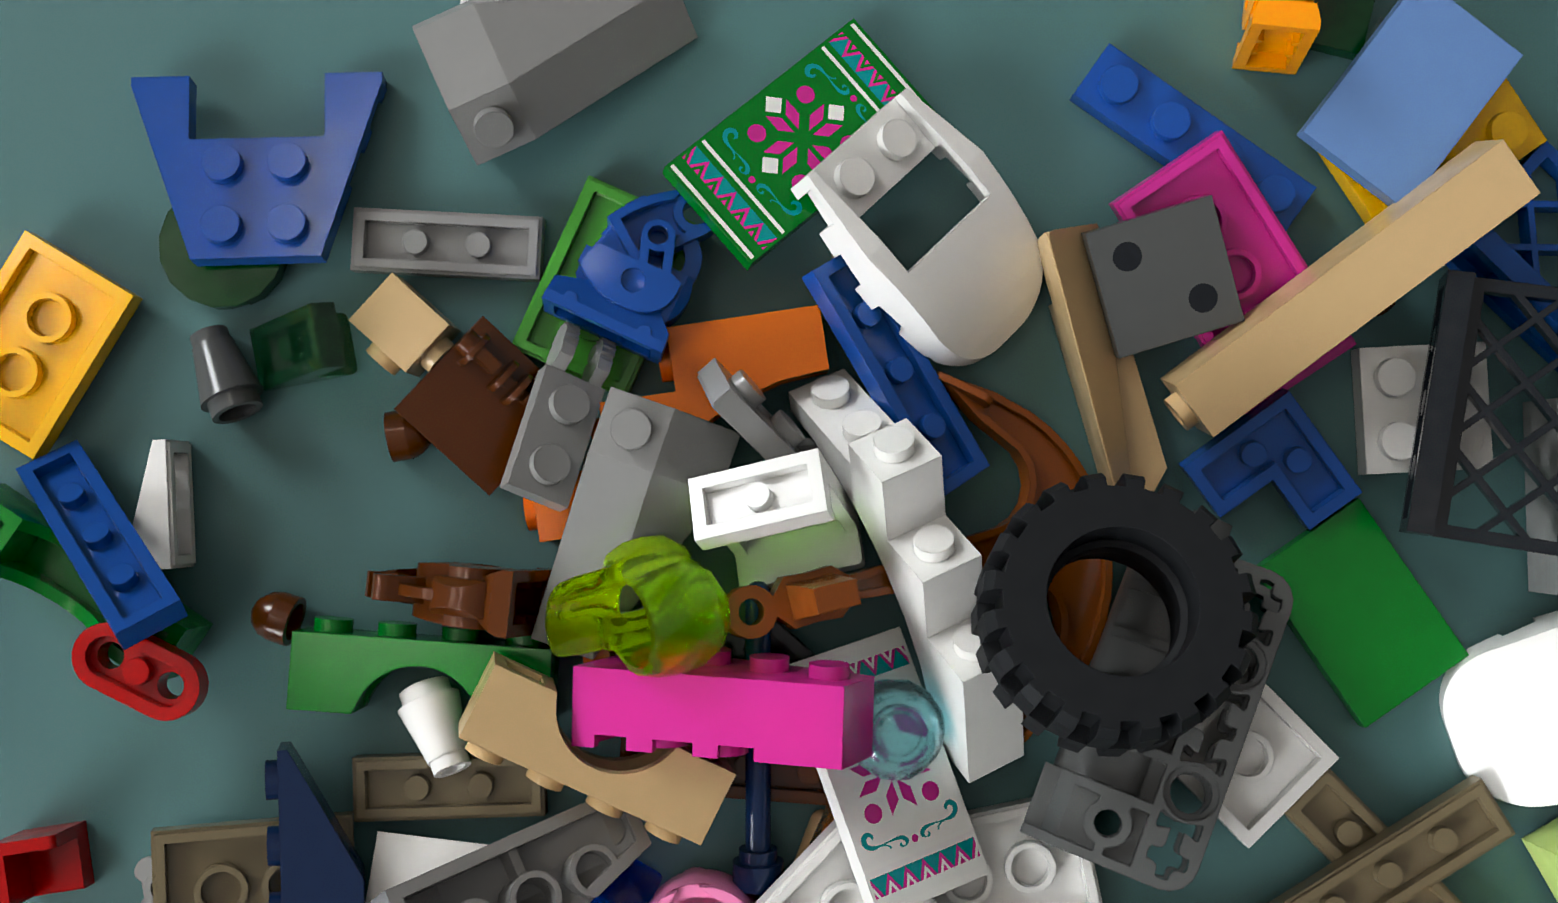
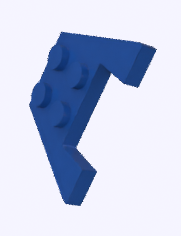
(264, 194)

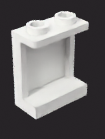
(778, 517)

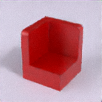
(45, 861)

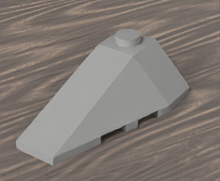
(534, 63)
(635, 486)
(550, 862)

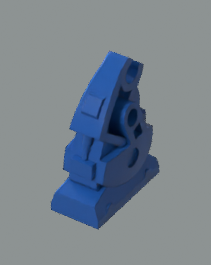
(627, 278)

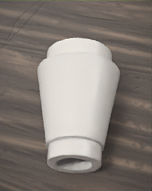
(432, 718)

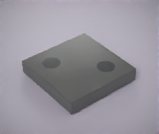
(1163, 276)

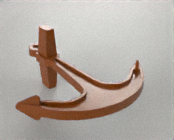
(1076, 597)

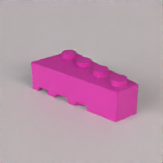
(730, 705)

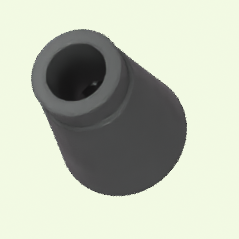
(224, 377)

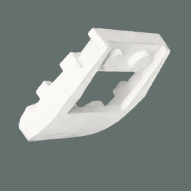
(969, 285)
(1505, 713)

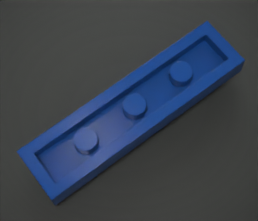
(1169, 123)
(894, 371)
(102, 544)

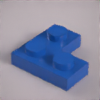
(1273, 446)

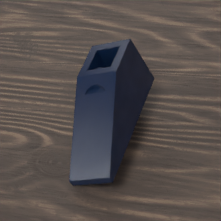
(309, 842)

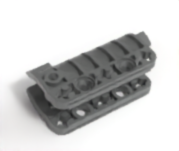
(1140, 783)

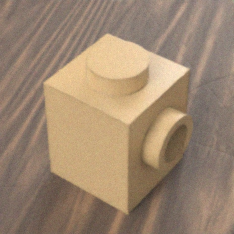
(404, 328)

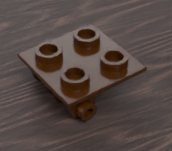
(474, 403)

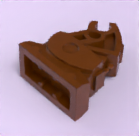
(466, 595)

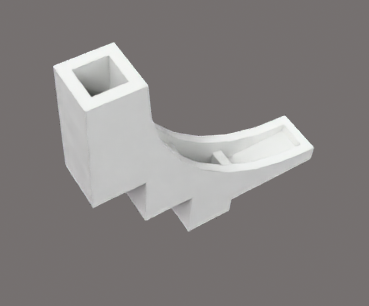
(932, 566)

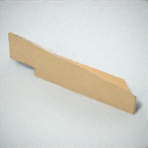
(1104, 386)

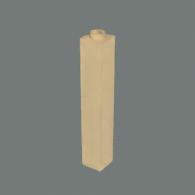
(1348, 286)

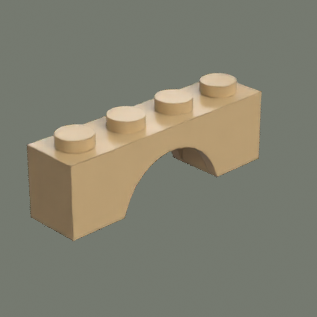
(517, 720)

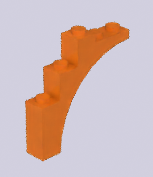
(767, 346)

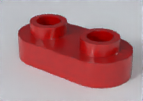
(142, 675)

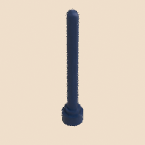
(757, 861)

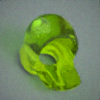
(674, 631)

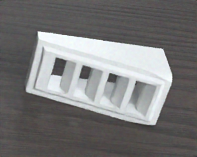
(167, 506)

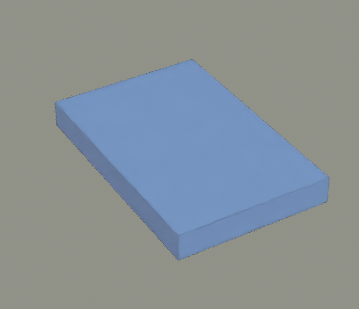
(1409, 96)

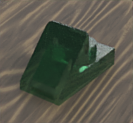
(303, 347)

